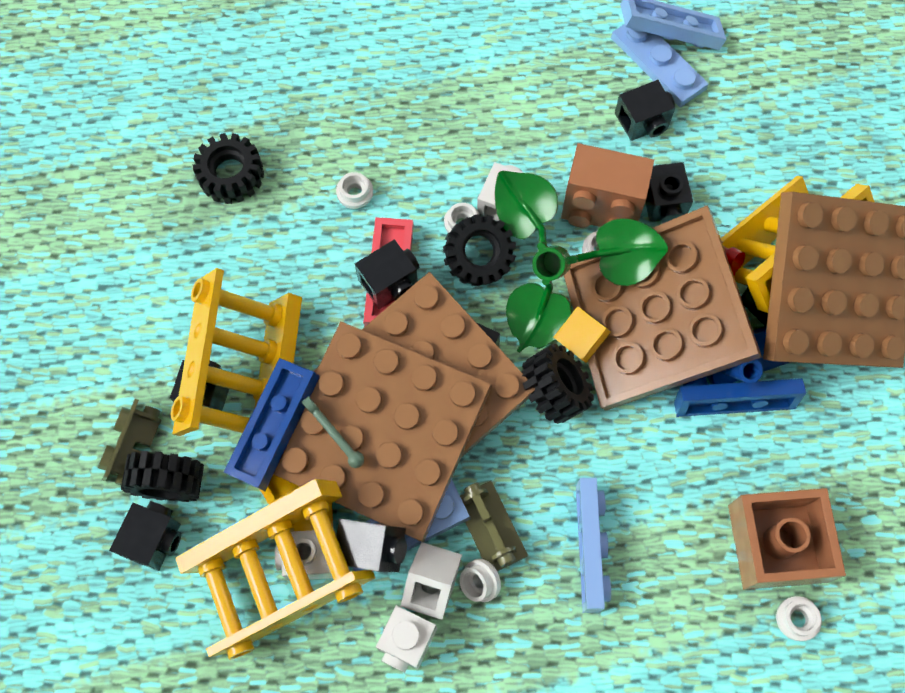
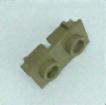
(134, 427)
(492, 526)

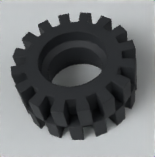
(223, 150)
(499, 239)
(558, 383)
(162, 476)

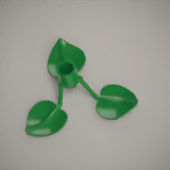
(626, 251)

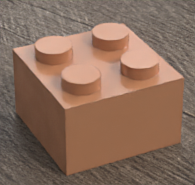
(605, 186)
(786, 539)

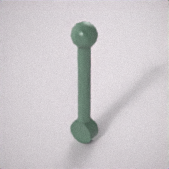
(355, 458)

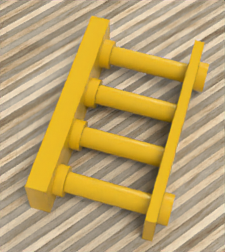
(758, 232)
(279, 342)
(242, 541)

